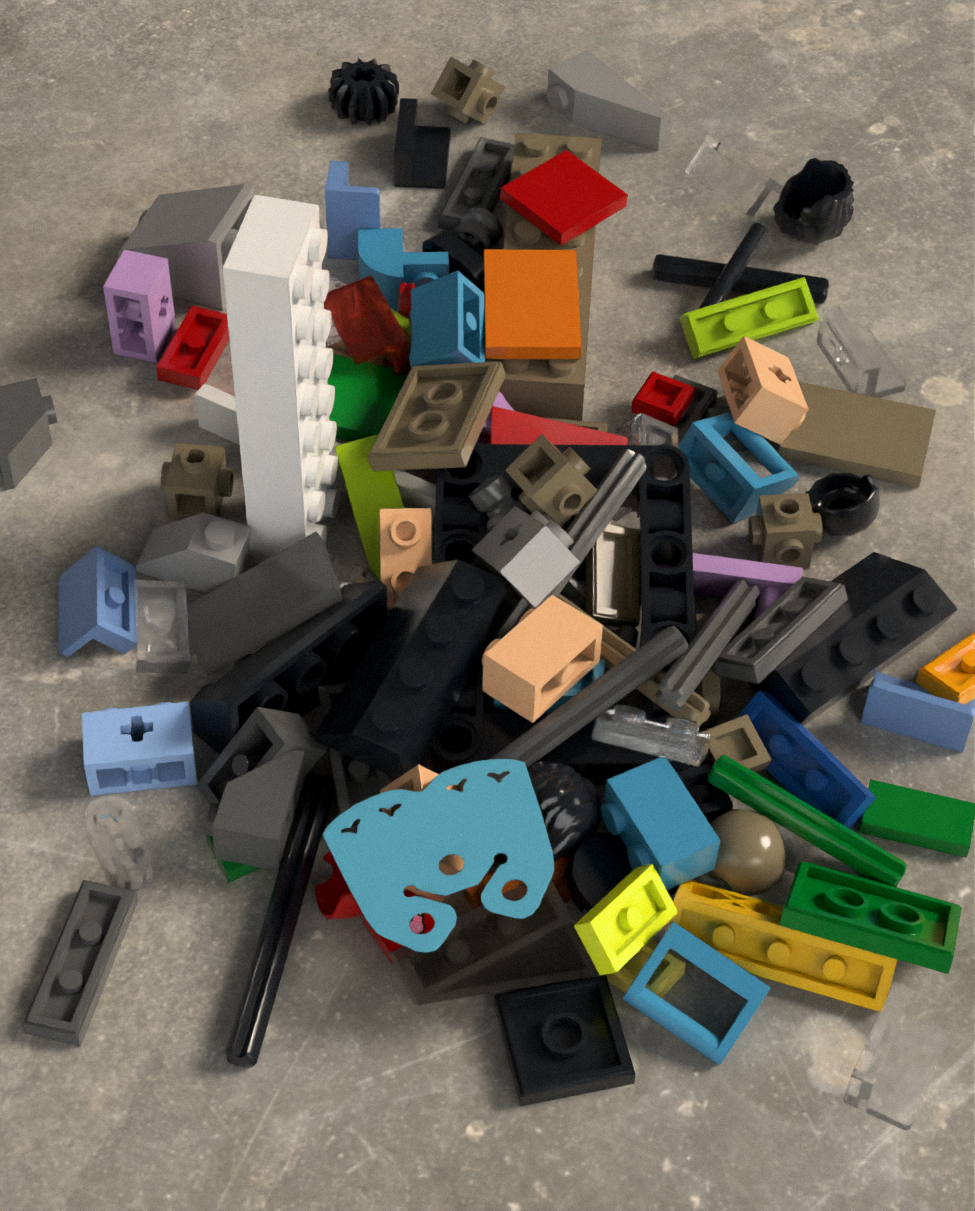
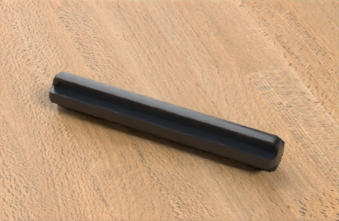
(705, 273)

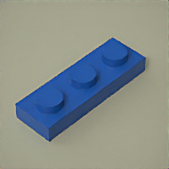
(805, 764)

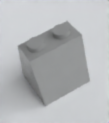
(195, 236)

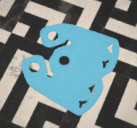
(436, 823)

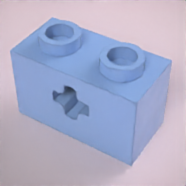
(138, 748)

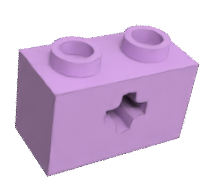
(139, 306)

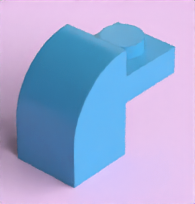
(383, 258)

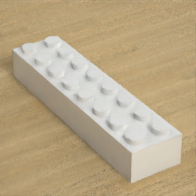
(282, 373)

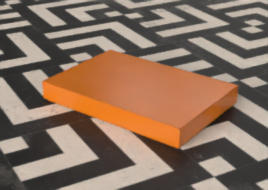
(531, 304)

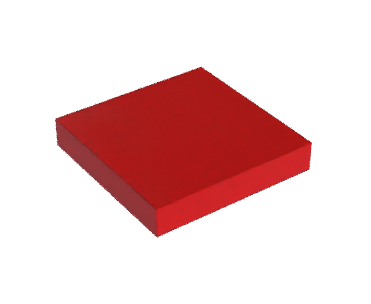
(563, 197)

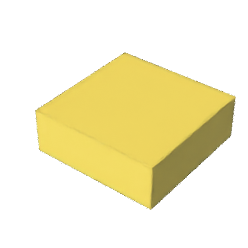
(663, 978)

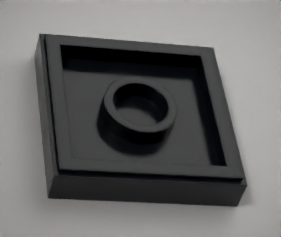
(563, 1039)

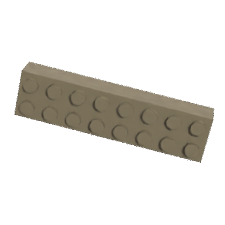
(550, 385)

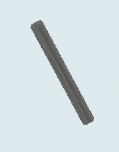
(589, 524)
(707, 645)
(593, 700)

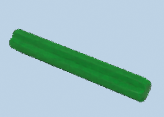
(806, 822)

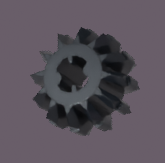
(363, 91)

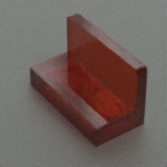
(368, 324)

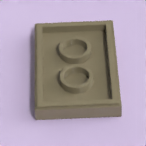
(437, 416)
(861, 435)

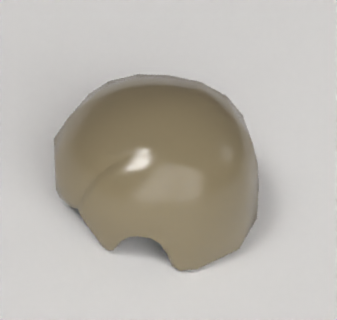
(749, 851)

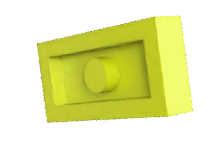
(626, 919)

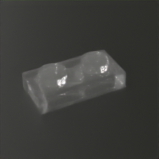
(161, 626)
(629, 729)

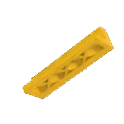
(751, 937)

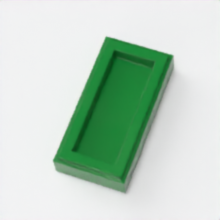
(919, 818)

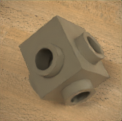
(468, 90)
(194, 473)
(552, 480)
(785, 530)

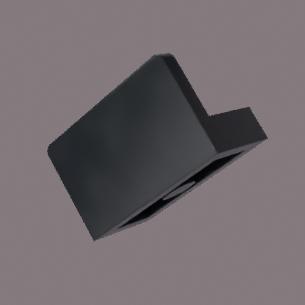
(419, 151)

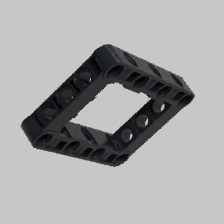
(664, 594)

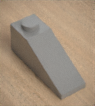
(604, 102)

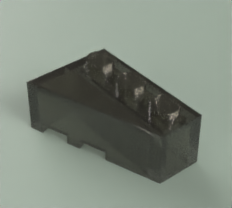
(497, 953)

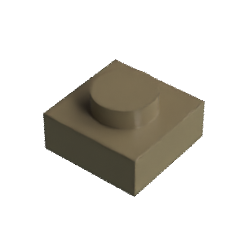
(738, 741)

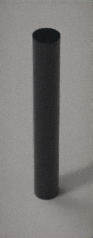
(735, 265)

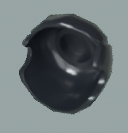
(845, 503)

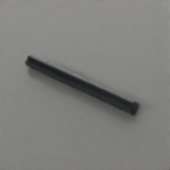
(280, 922)

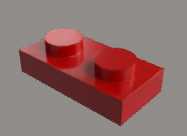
(194, 348)

